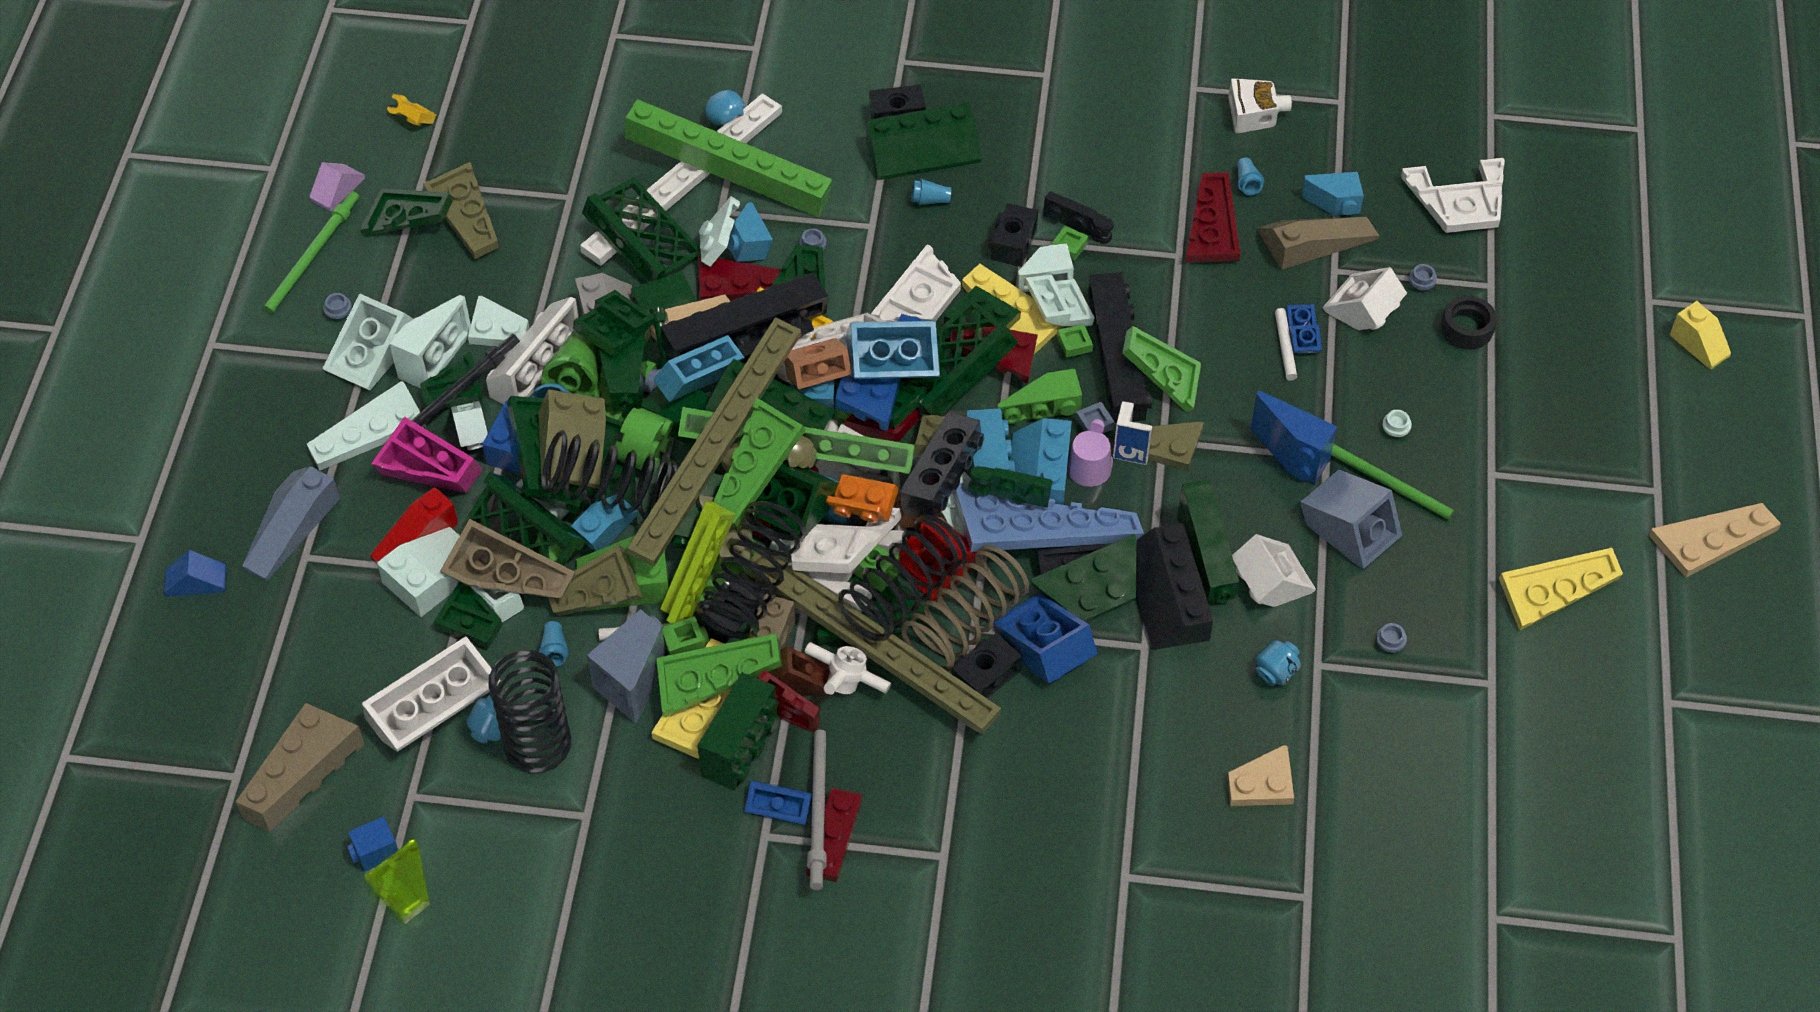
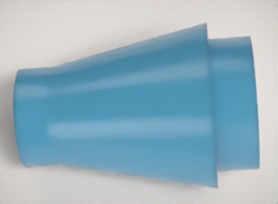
(1249, 178)
(927, 192)
(554, 643)

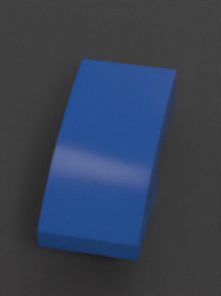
(1303, 328)

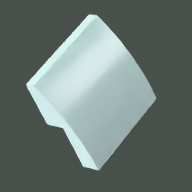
(1060, 301)

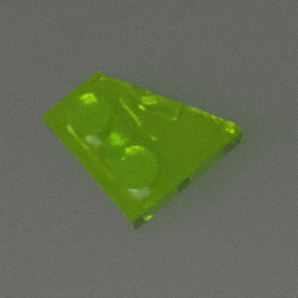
(401, 882)

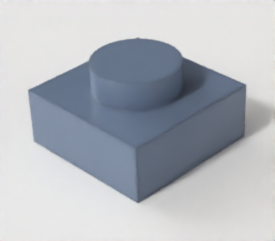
(1096, 411)

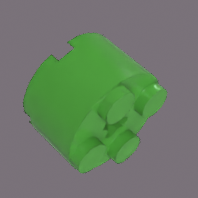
(645, 434)

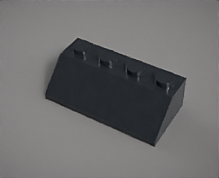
(1170, 589)

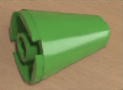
(574, 366)

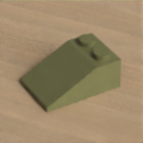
(575, 416)

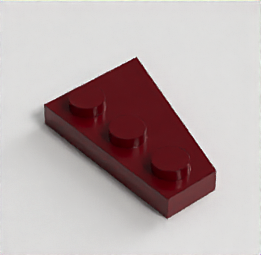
(733, 278)
(1017, 361)

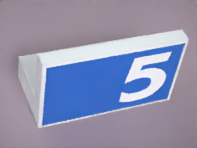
(1131, 438)

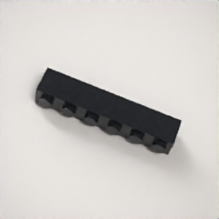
(745, 315)
(1112, 319)

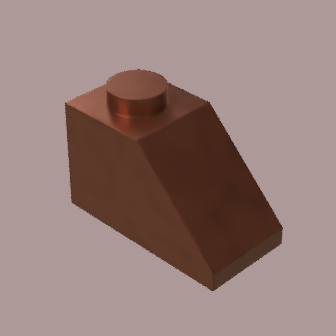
(802, 672)

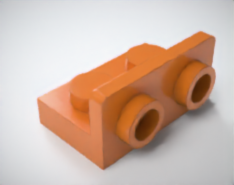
(863, 497)

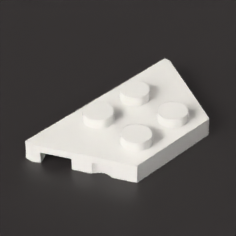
(921, 290)

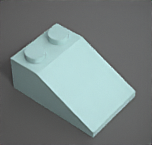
(430, 341)
(363, 346)
(415, 572)

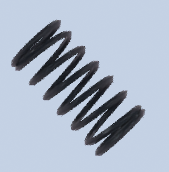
(669, 468)
(775, 536)
(879, 617)
(508, 728)

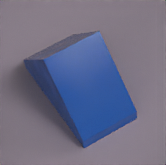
(195, 575)

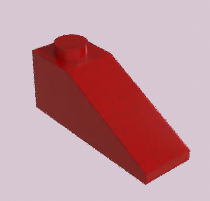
(423, 517)

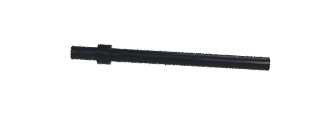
(493, 357)

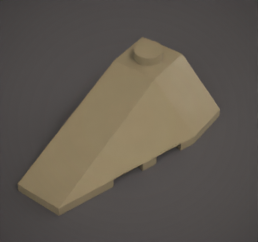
(1308, 239)
(498, 563)

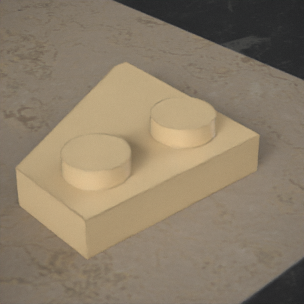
(1262, 781)

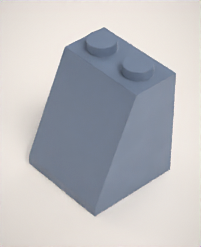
(1353, 516)
(626, 664)

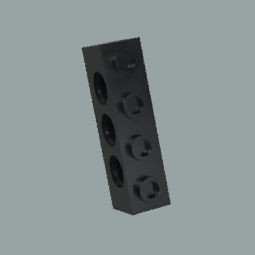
(941, 466)

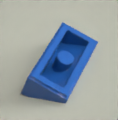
(778, 802)

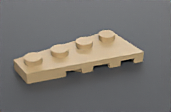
(1707, 539)

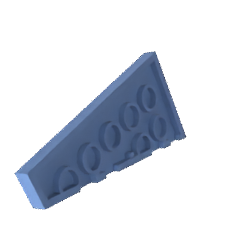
(1024, 526)

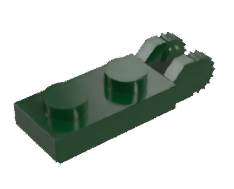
(1010, 485)

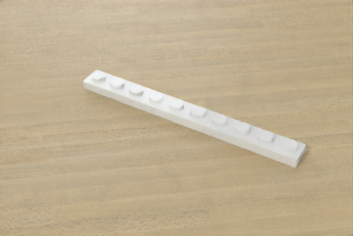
(685, 177)

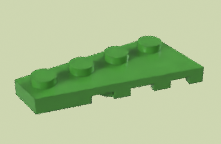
(763, 448)
(709, 671)

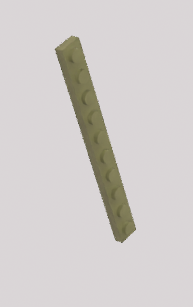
(713, 442)
(891, 654)

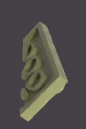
(468, 211)

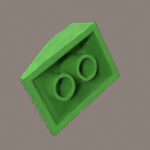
(651, 579)

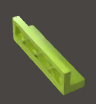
(697, 562)

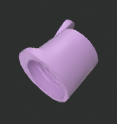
(1090, 456)

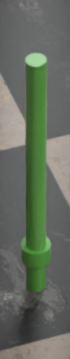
(339, 215)
(1392, 482)

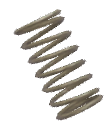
(945, 635)

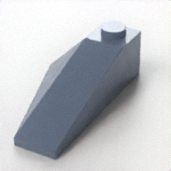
(289, 519)

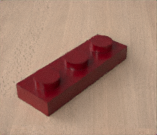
(839, 824)

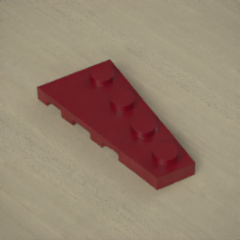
(1214, 222)

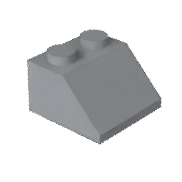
(595, 286)

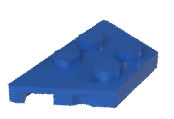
(868, 398)

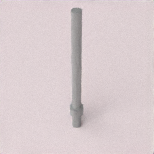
(817, 856)

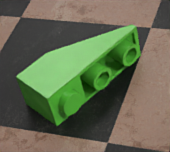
(1047, 396)

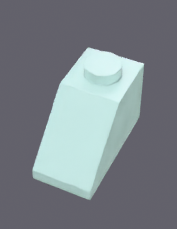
(1047, 261)
(470, 425)

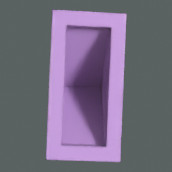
(334, 184)

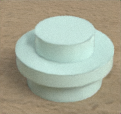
(1397, 423)

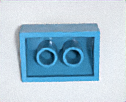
(893, 349)
(1043, 452)

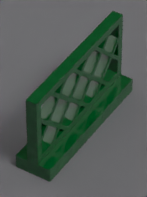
(627, 240)
(967, 369)
(529, 510)

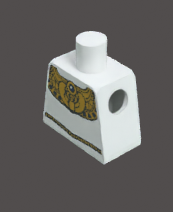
(1255, 104)

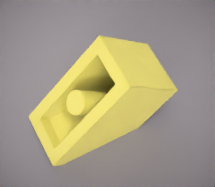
(1701, 335)

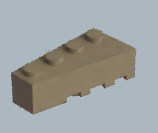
(297, 764)

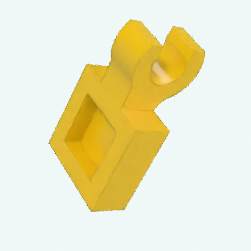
(415, 113)

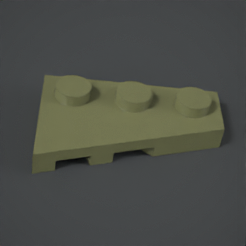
(599, 584)

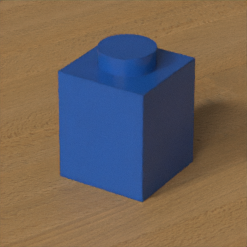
(372, 843)

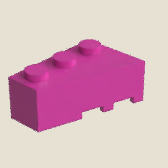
(425, 459)

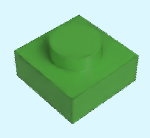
(1075, 241)
(1074, 340)

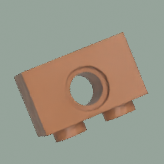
(817, 363)

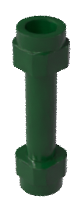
(661, 318)

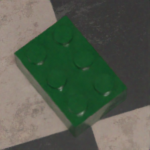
(738, 732)

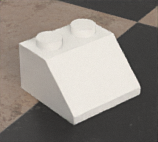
(1366, 298)
(1271, 571)

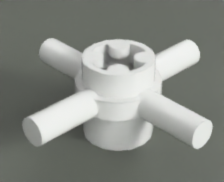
(846, 670)

